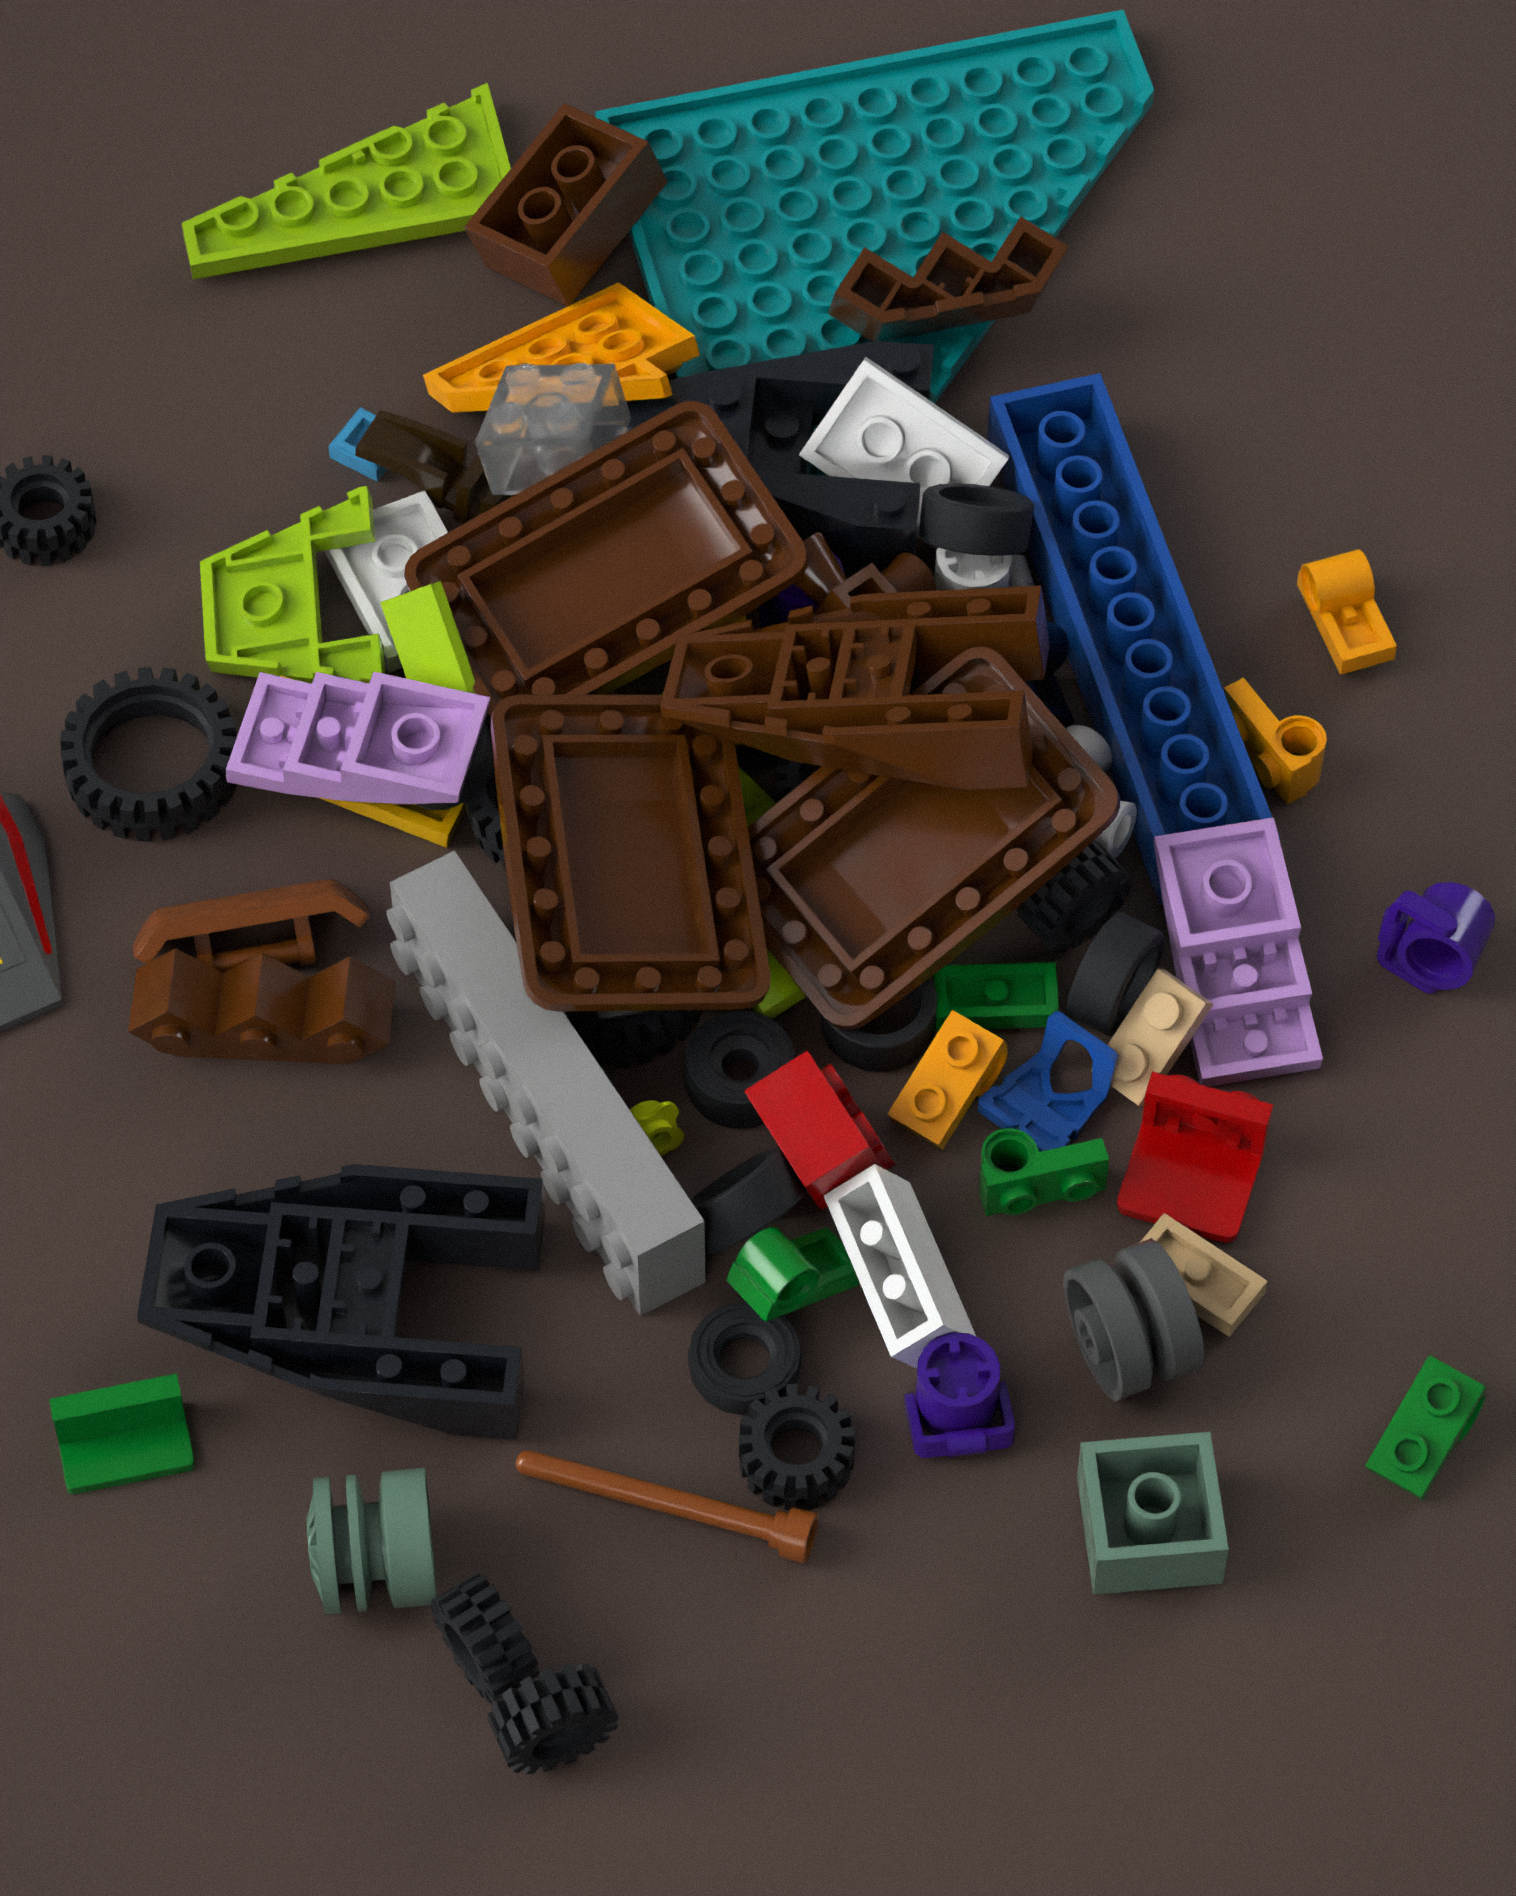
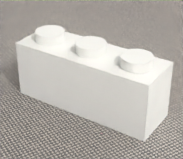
(896, 1262)

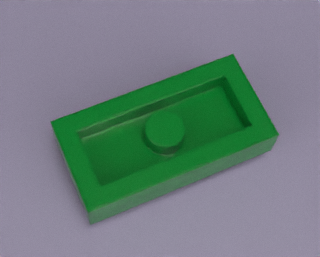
(998, 994)

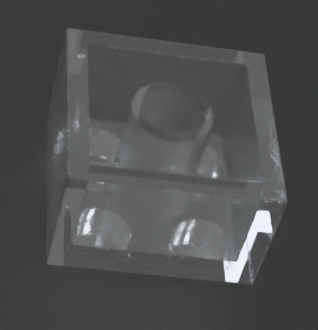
(548, 420)

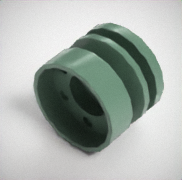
(373, 1541)

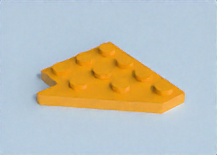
(599, 329)

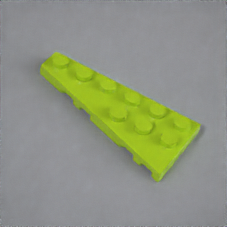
(363, 196)

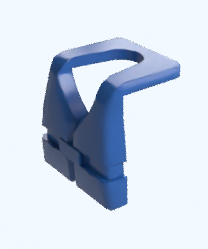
(1027, 1097)

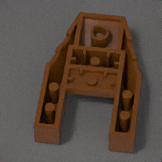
(841, 682)

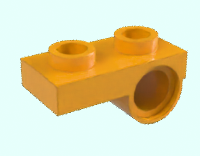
(1344, 609)
(1273, 741)
(953, 1071)

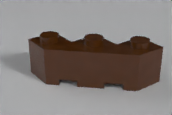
(949, 288)
(262, 1010)

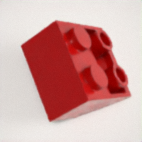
(817, 1125)

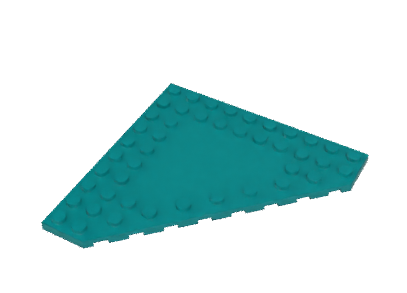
(882, 153)

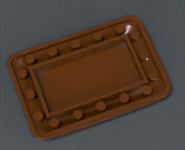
(613, 560)
(626, 857)
(893, 878)

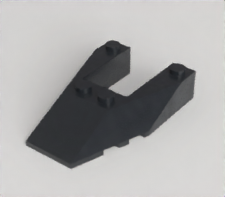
(772, 416)
(314, 1281)

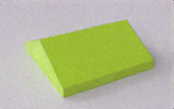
(428, 638)

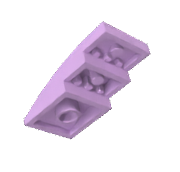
(358, 739)
(1240, 949)

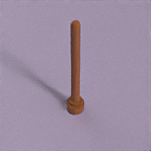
(788, 1532)

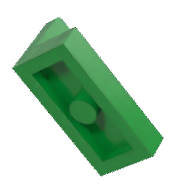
(122, 1434)

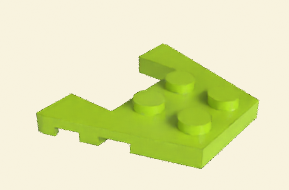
(266, 602)

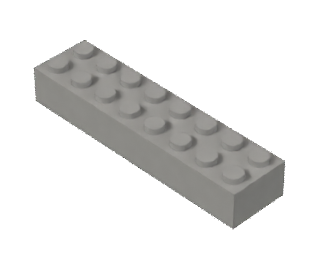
(547, 1086)

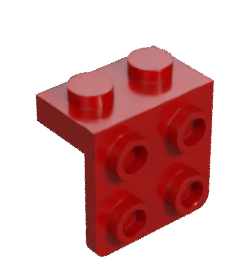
(1195, 1156)

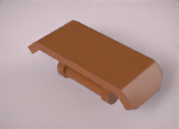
(246, 910)

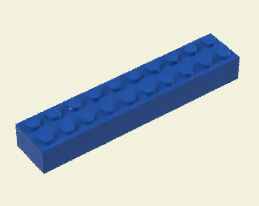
(1124, 614)

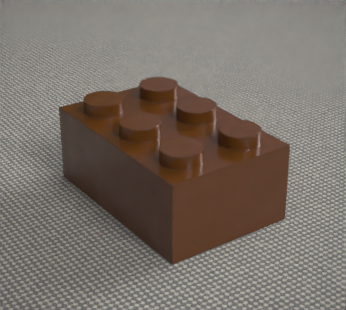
(566, 204)

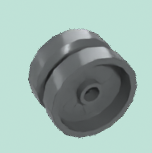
(1133, 1319)

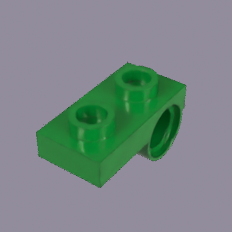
(1044, 1176)
(790, 1274)
(1427, 1427)

